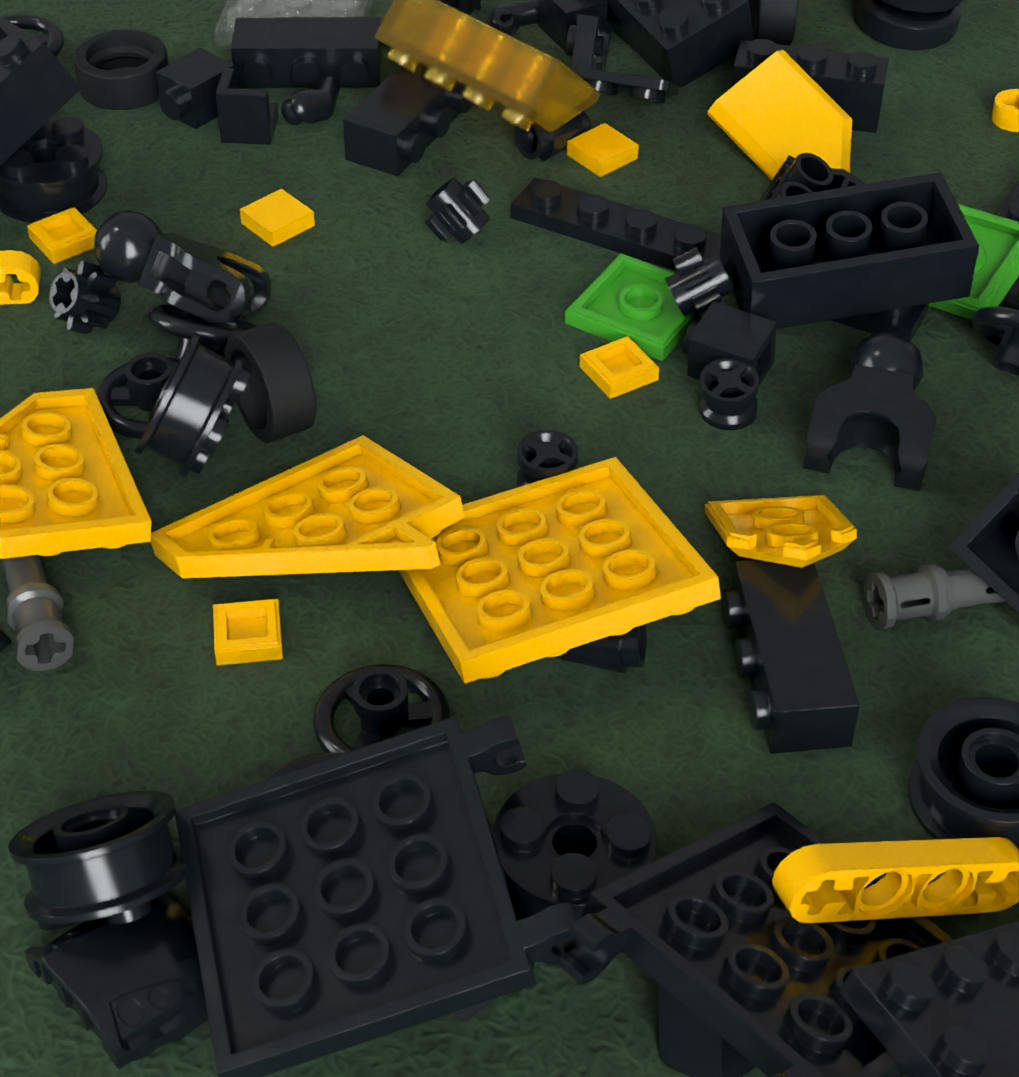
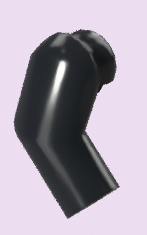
(512, 16)
(314, 104)

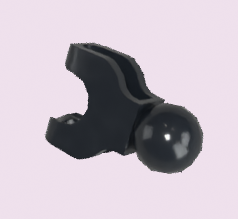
(180, 269)
(876, 410)

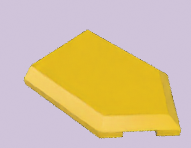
(783, 114)
(782, 528)

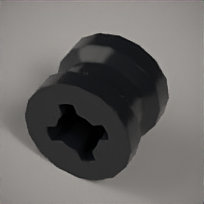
(728, 394)
(545, 455)

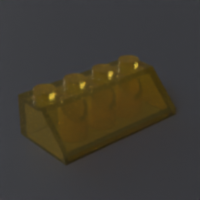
(485, 63)

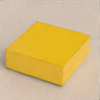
(602, 149)
(277, 217)
(63, 235)
(619, 367)
(247, 632)

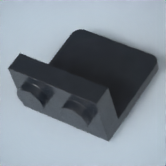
(589, 49)

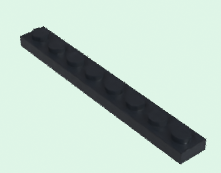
(656, 239)

